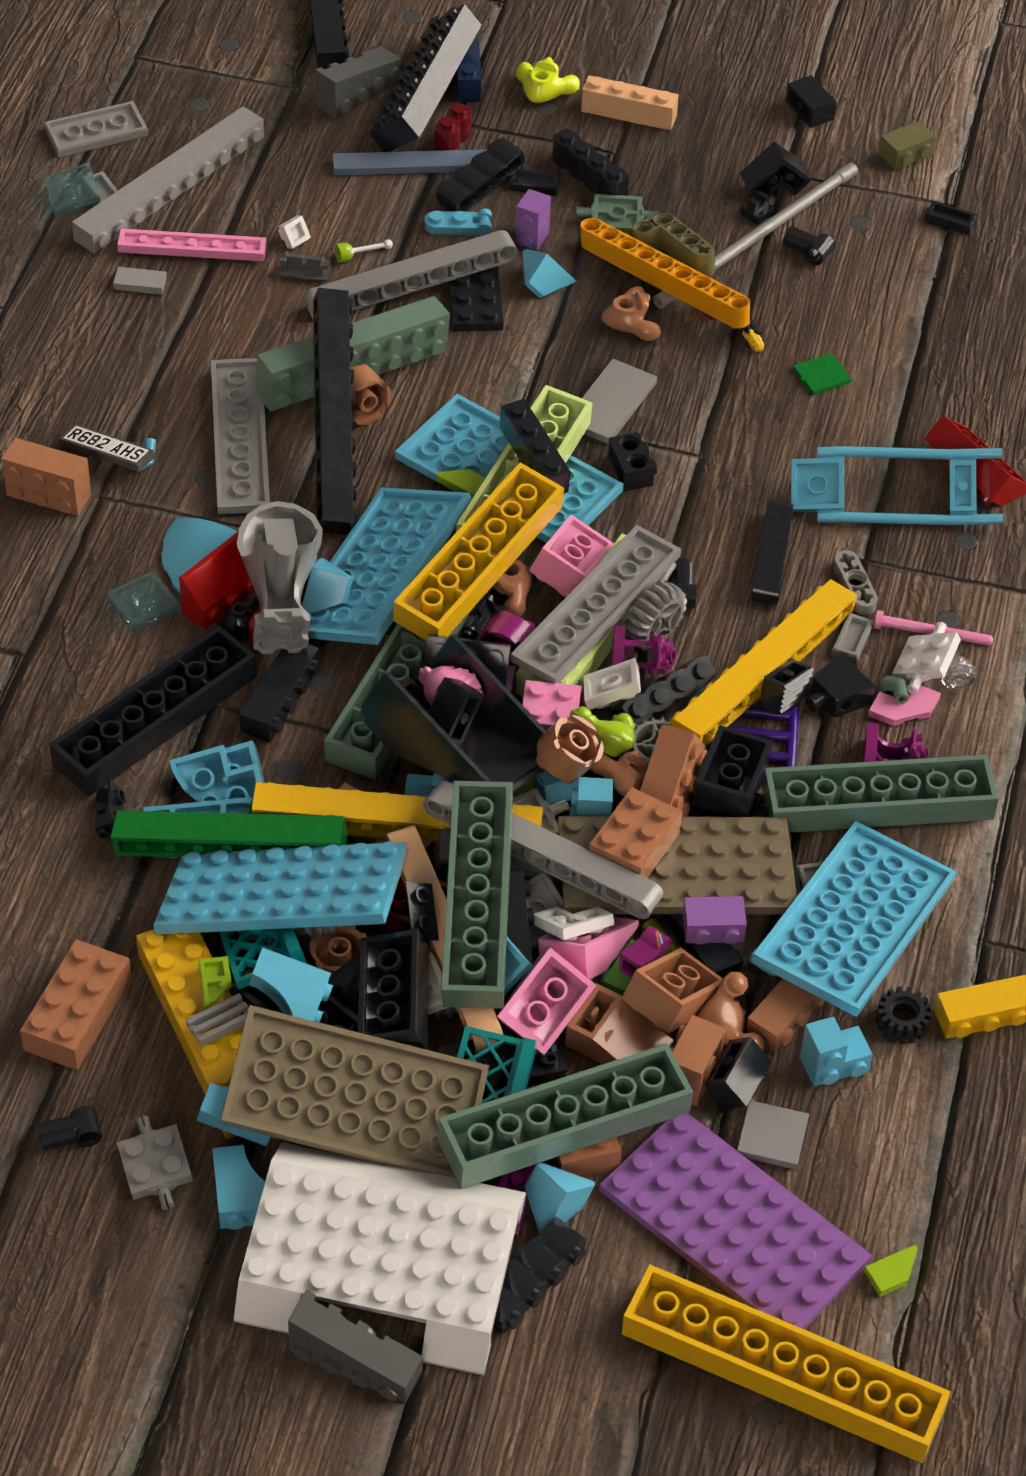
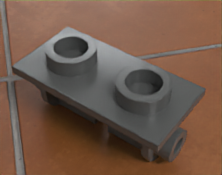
(313, 268)

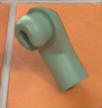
(895, 685)

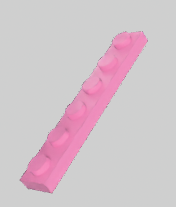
(192, 244)

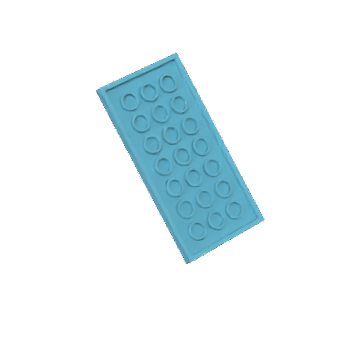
(470, 438)
(383, 556)
(282, 888)
(854, 918)

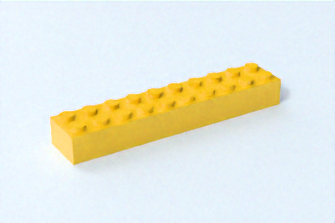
(785, 1363)

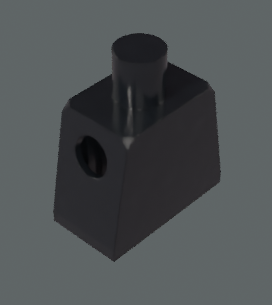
(840, 688)

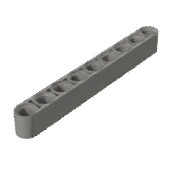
(423, 270)
(565, 860)

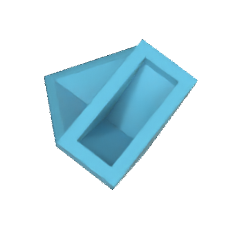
(543, 274)
(326, 587)
(556, 1194)

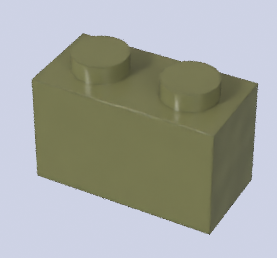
(907, 145)

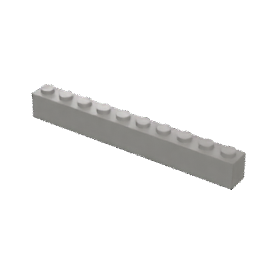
(168, 179)

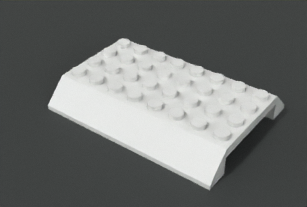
(380, 1245)

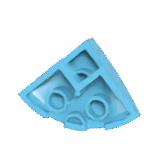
(189, 542)
(219, 772)

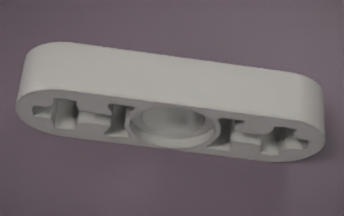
(857, 572)

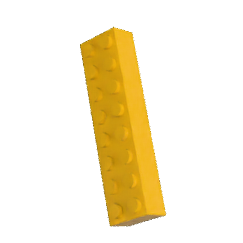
(478, 553)
(175, 975)

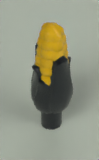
(751, 336)

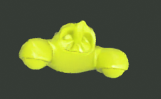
(543, 81)

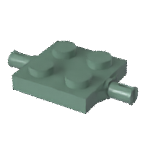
(617, 211)

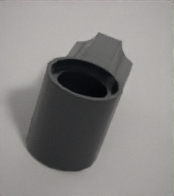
(814, 248)
(683, 579)
(79, 1127)

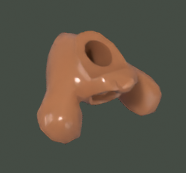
(628, 314)
(516, 585)
(626, 772)
(727, 1012)

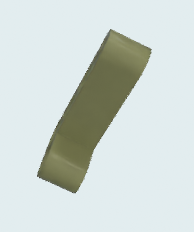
(678, 240)

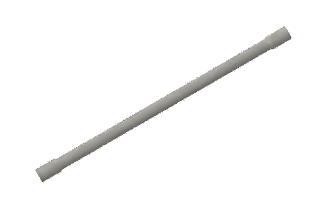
(840, 177)

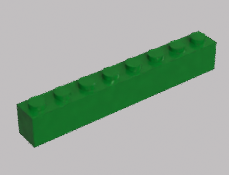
(186, 832)

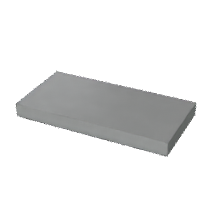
(96, 129)
(616, 398)

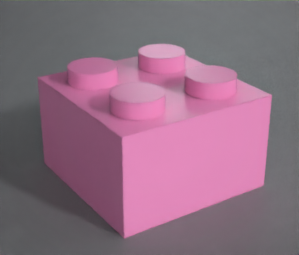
(550, 701)

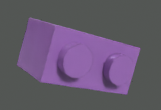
(532, 219)
(714, 919)

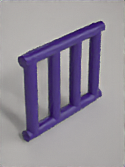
(789, 736)

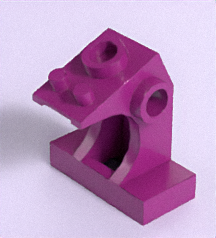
(662, 652)
(878, 750)

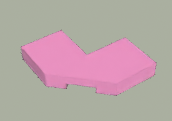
(918, 706)

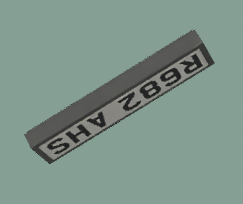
(107, 447)

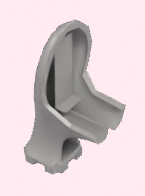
(279, 552)

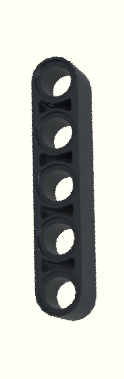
(772, 552)

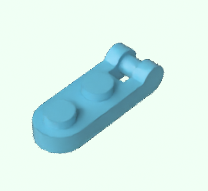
(459, 222)

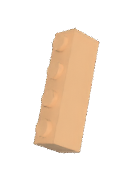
(629, 102)

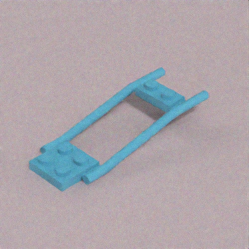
(819, 485)

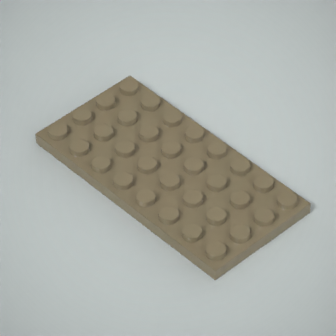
(706, 860)
(347, 1091)

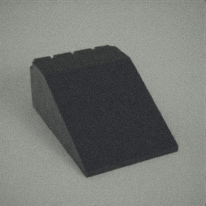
(497, 745)

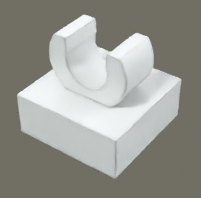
(294, 232)

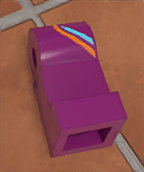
(644, 950)

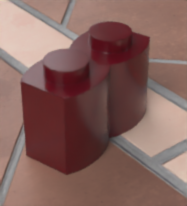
(453, 128)

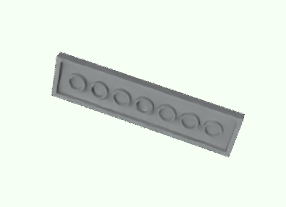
(239, 437)
(595, 605)

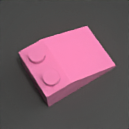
(570, 555)
(592, 952)
(546, 1000)

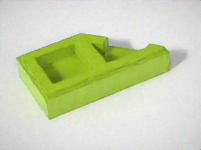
(461, 480)
(214, 979)
(892, 1271)

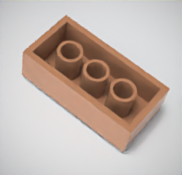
(76, 1004)

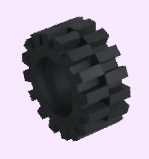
(903, 1001)

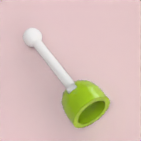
(345, 252)

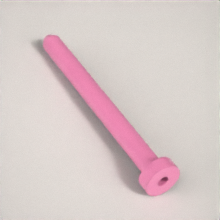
(925, 628)

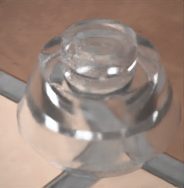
(959, 674)

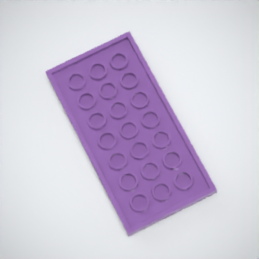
(735, 1222)

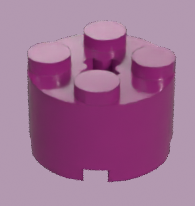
(507, 629)

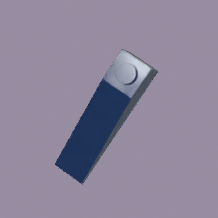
(470, 75)

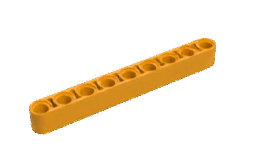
(665, 273)

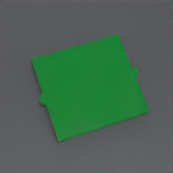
(822, 374)

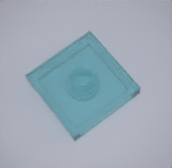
(72, 189)
(143, 601)

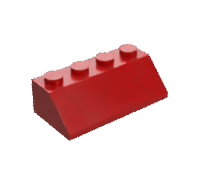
(993, 476)
(214, 584)

